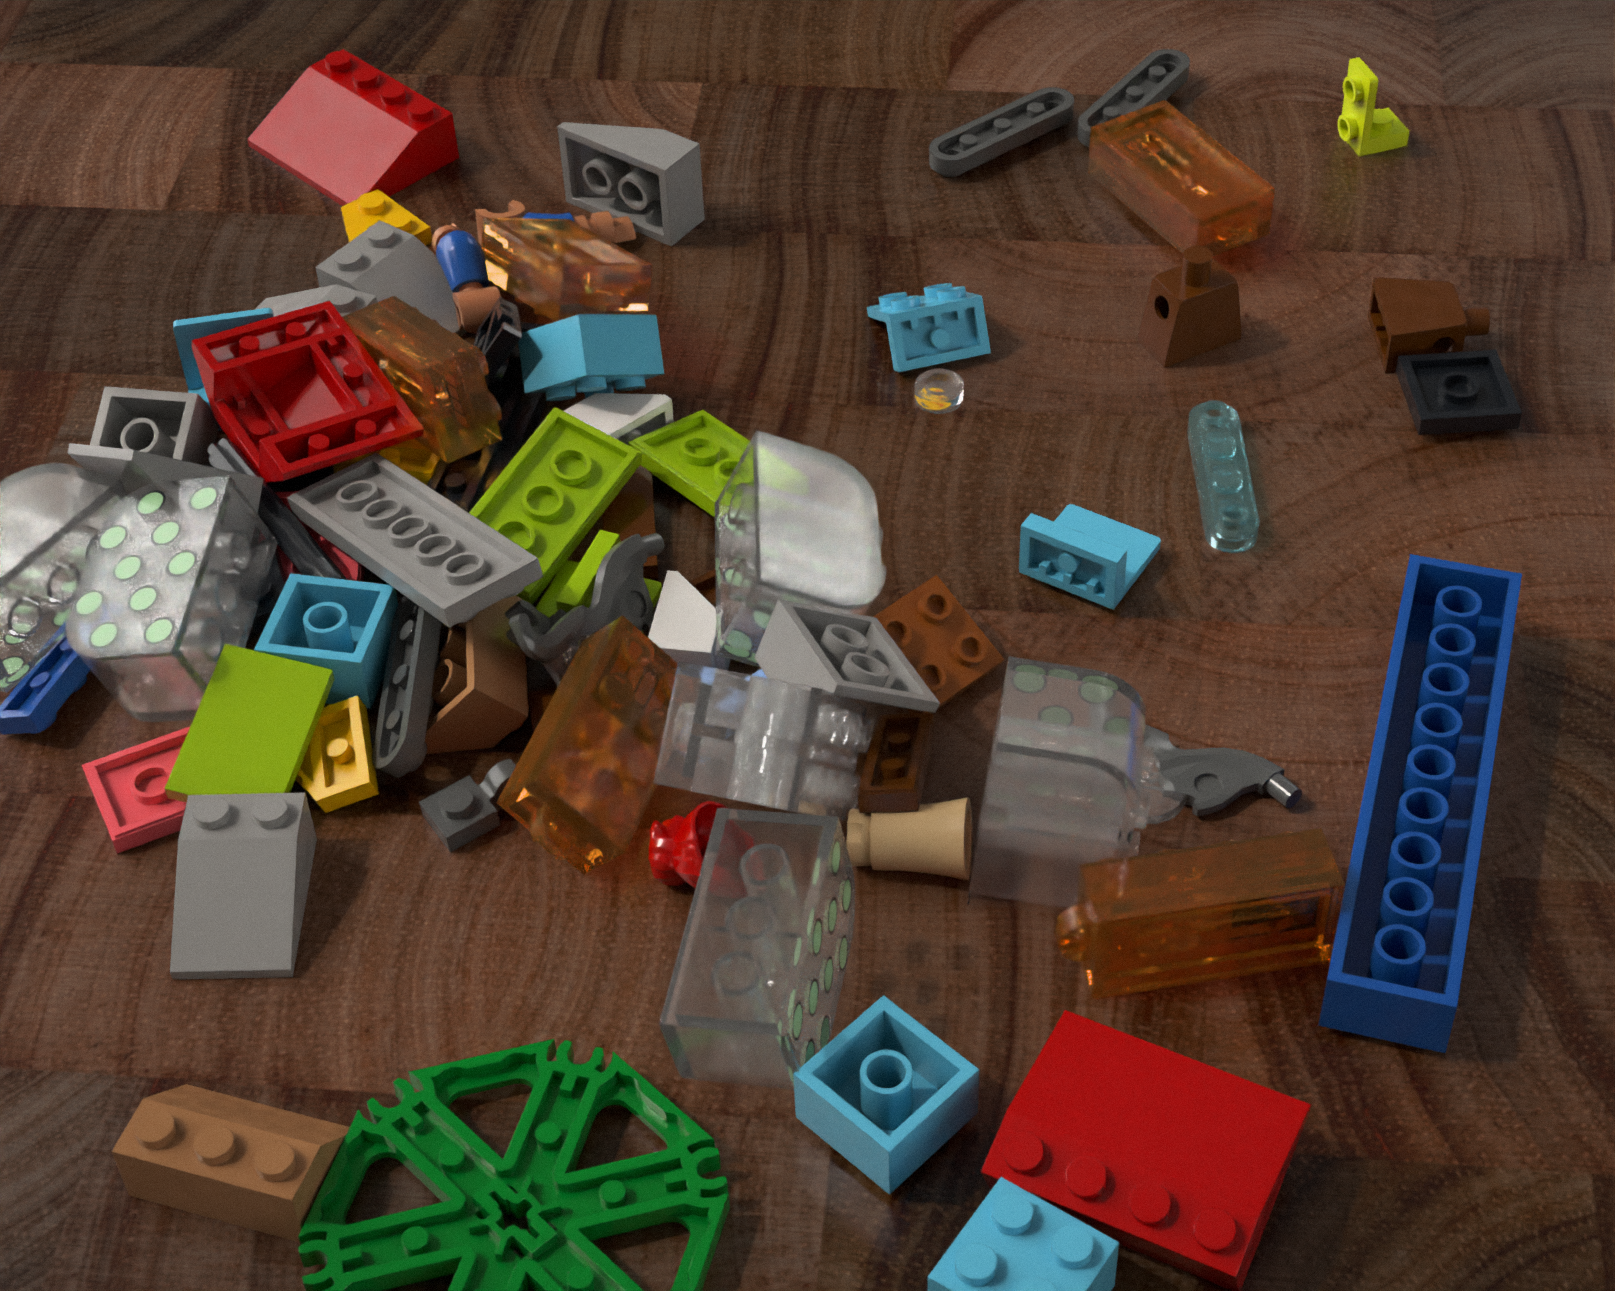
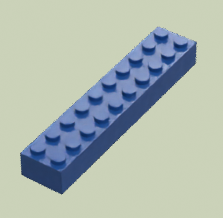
(1423, 808)

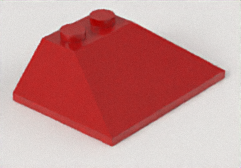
(300, 393)

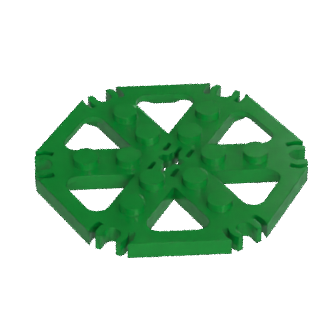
(532, 1180)

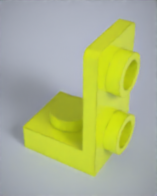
(1360, 124)

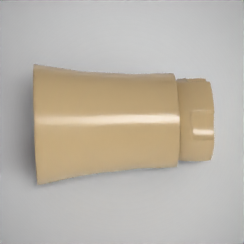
(921, 841)

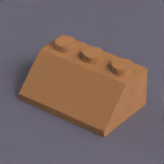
(477, 684)
(227, 1158)

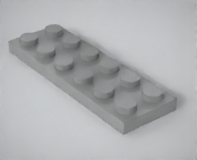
(415, 539)

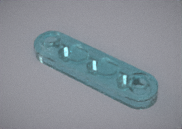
(1222, 477)

